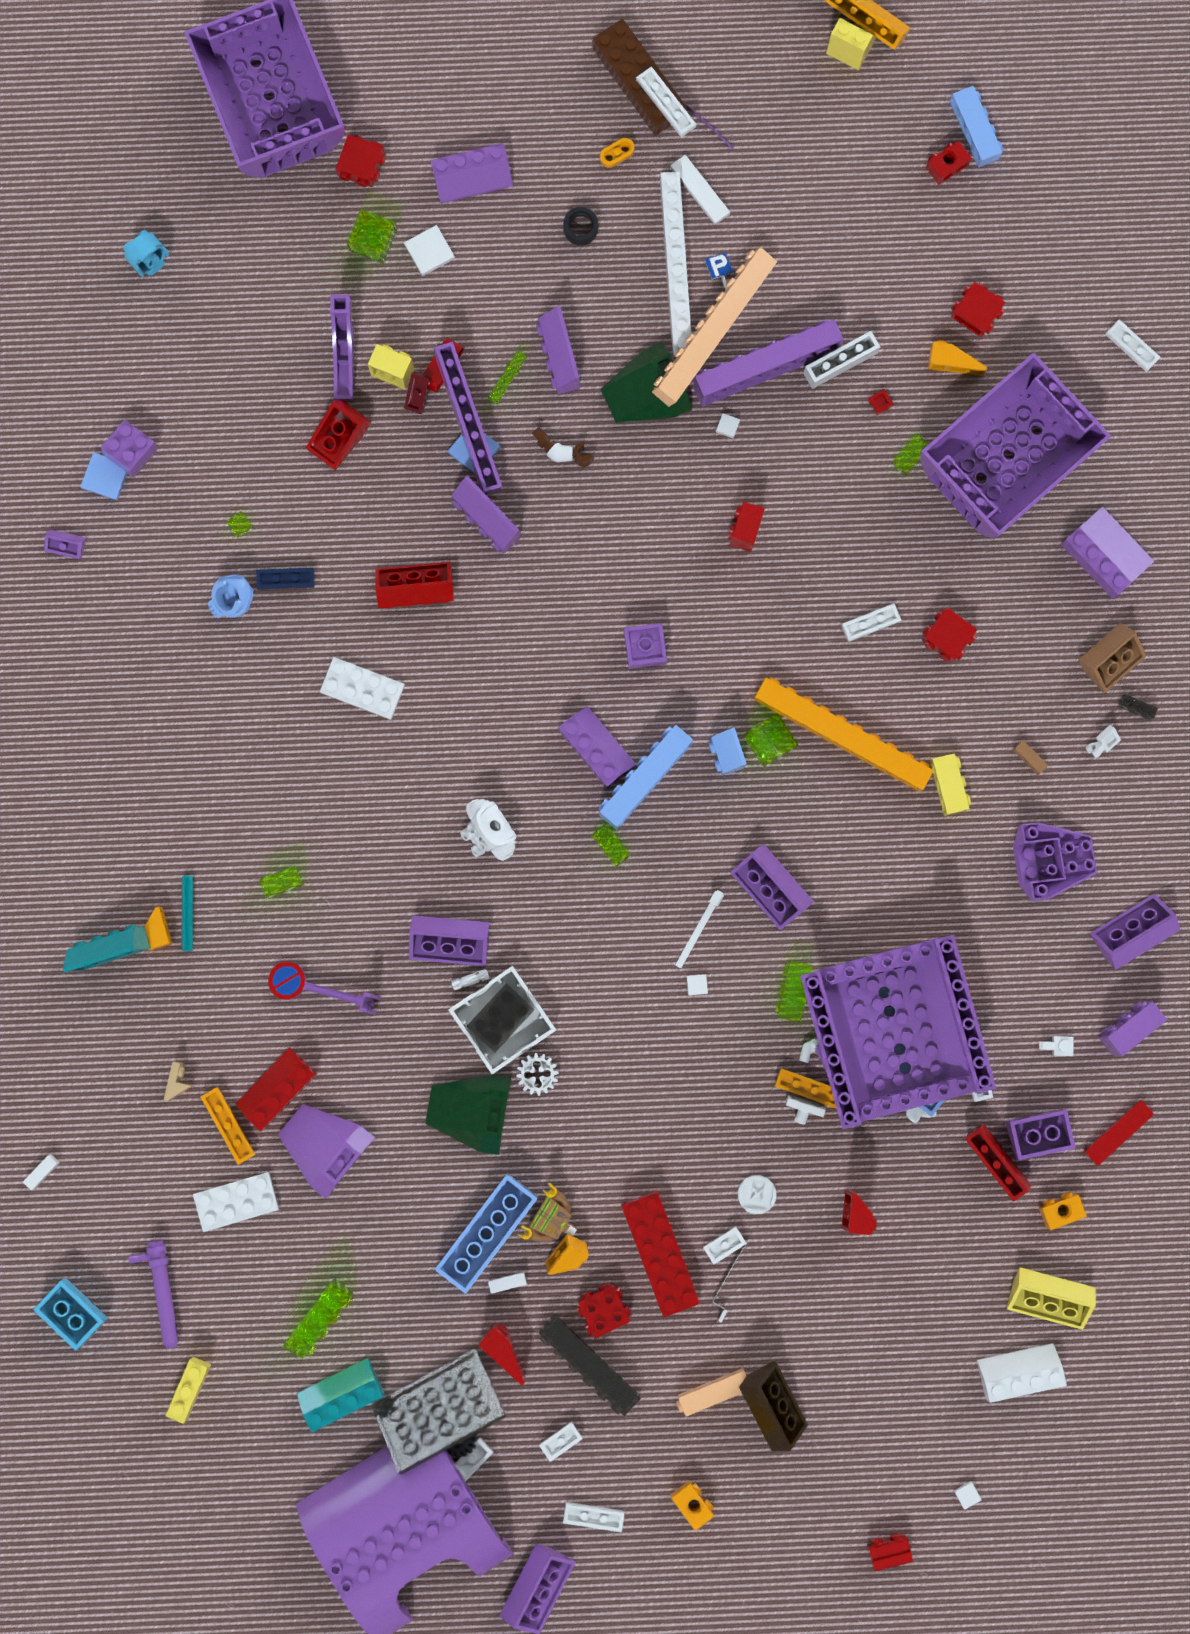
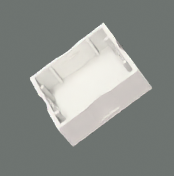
(526, 1036)

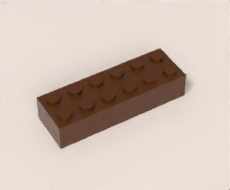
(625, 61)

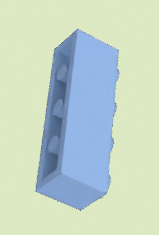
(976, 126)

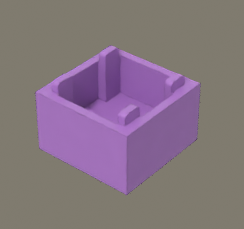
(645, 646)

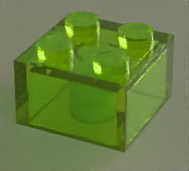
(372, 236)

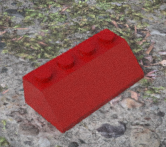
(414, 585)
(275, 1089)

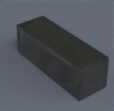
(1138, 707)

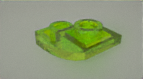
(610, 845)

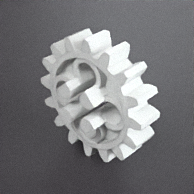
(546, 1081)

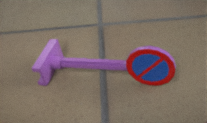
(289, 980)

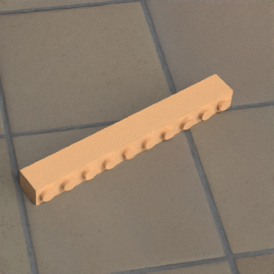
(714, 326)

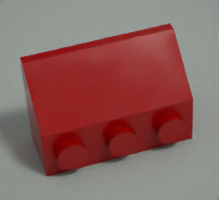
(856, 1215)

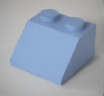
(727, 752)

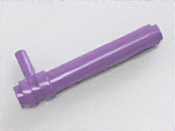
(158, 1263)

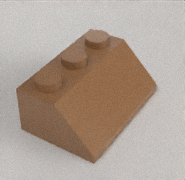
(1113, 657)

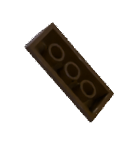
(773, 1407)

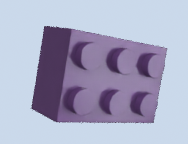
(1132, 1028)
(1040, 1134)

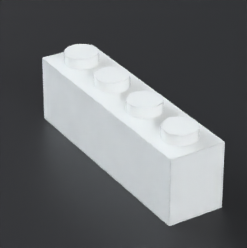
(841, 359)

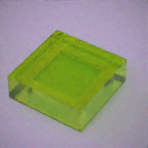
(239, 524)

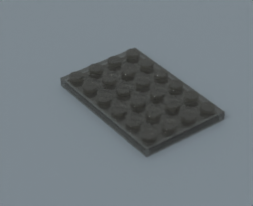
(438, 1411)

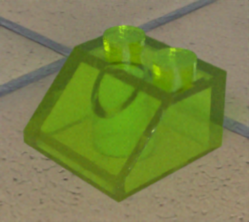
(770, 740)

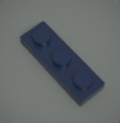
(285, 578)

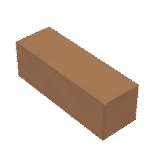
(1025, 752)

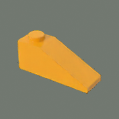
(952, 359)

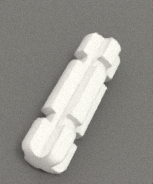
(470, 979)

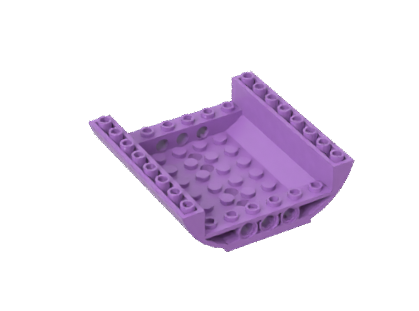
(930, 1019)

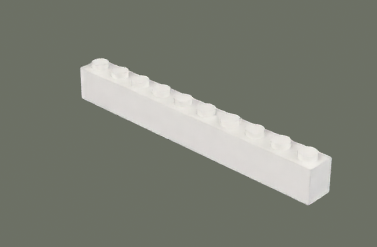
(675, 259)

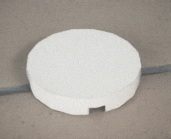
(757, 1194)

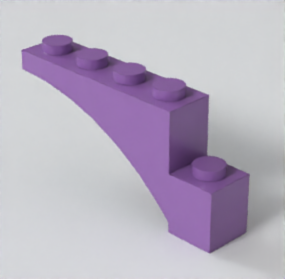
(342, 346)

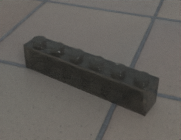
(589, 1365)

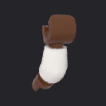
(562, 453)

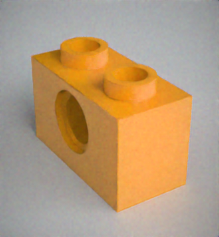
(1074, 1211)
(696, 1516)

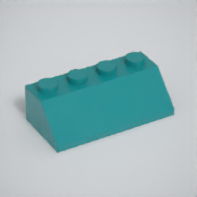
(106, 949)
(340, 1395)

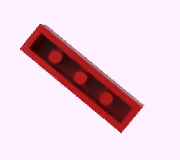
(998, 1162)

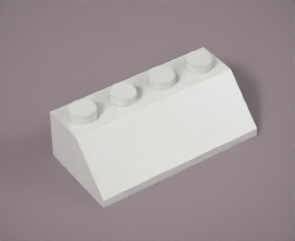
(1021, 1373)

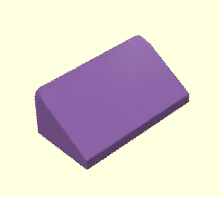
(64, 544)

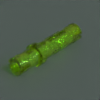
(518, 359)

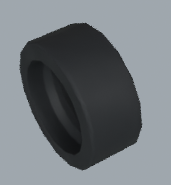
(580, 212)

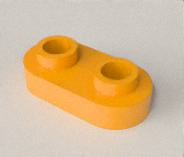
(616, 153)

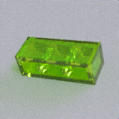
(792, 992)

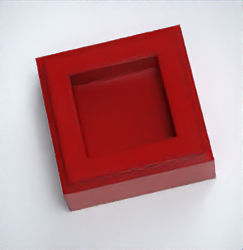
(880, 402)

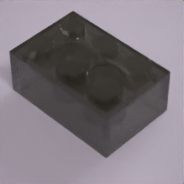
(500, 1018)

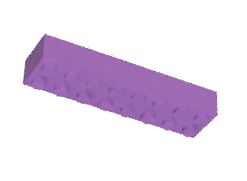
(767, 362)

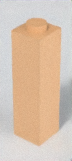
(711, 1393)

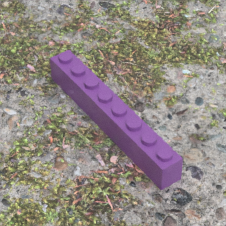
(467, 418)

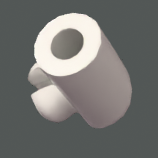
(807, 1049)

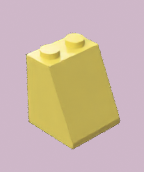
(849, 44)

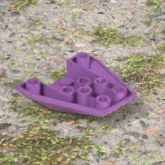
(1051, 859)
(323, 1146)

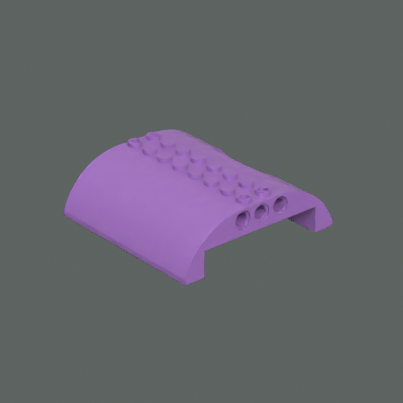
(389, 1528)

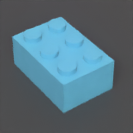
(70, 1314)

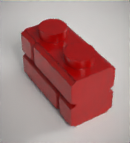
(889, 1552)

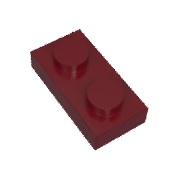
(417, 392)

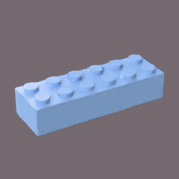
(646, 777)
(486, 1233)

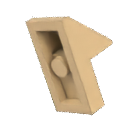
(174, 1087)

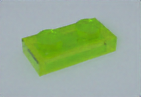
(910, 455)

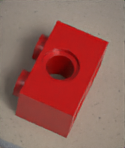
(942, 171)

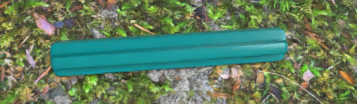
(187, 913)

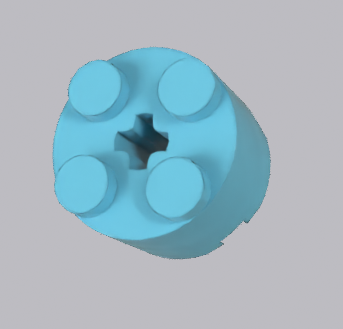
(145, 253)

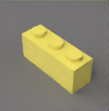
(950, 784)
(188, 1390)

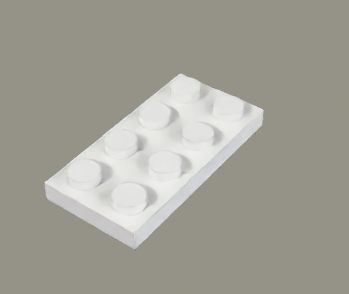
(362, 688)
(236, 1201)

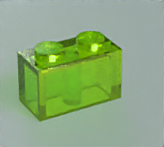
(281, 882)

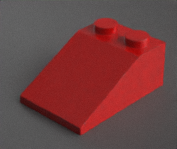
(338, 433)
(500, 1348)

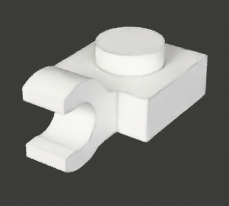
(1106, 741)
(1060, 1046)

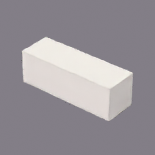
(41, 1172)
(507, 1282)

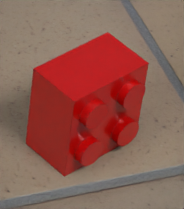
(747, 525)

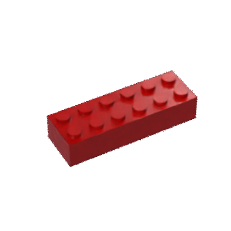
(660, 1254)

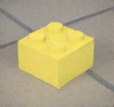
(391, 366)

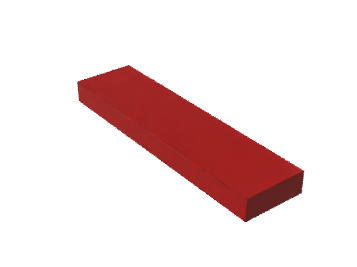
(1118, 1132)

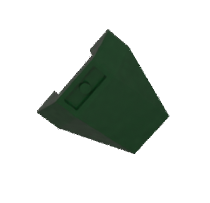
(630, 390)
(471, 1111)

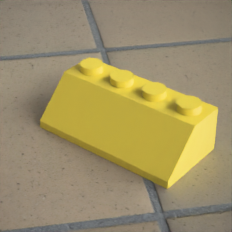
(1052, 1298)

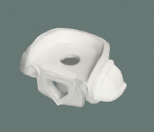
(499, 840)

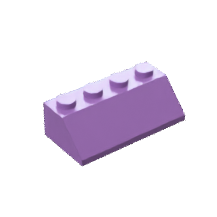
(472, 173)
(559, 351)
(485, 515)
(596, 747)
(771, 887)
(1135, 931)
(448, 940)
(537, 1589)

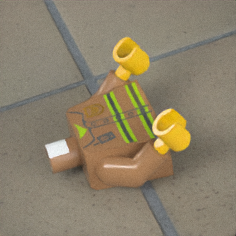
(550, 1218)

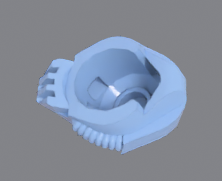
(230, 596)

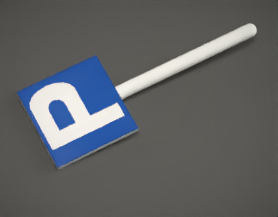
(719, 267)

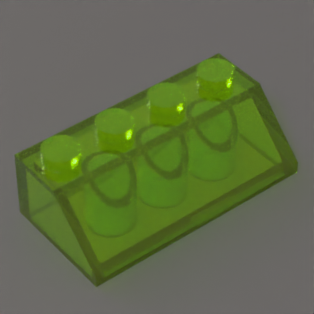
(318, 1319)

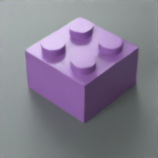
(129, 448)

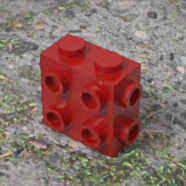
(360, 161)
(978, 309)
(949, 635)
(603, 1310)

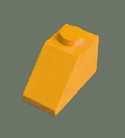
(157, 930)
(567, 1255)

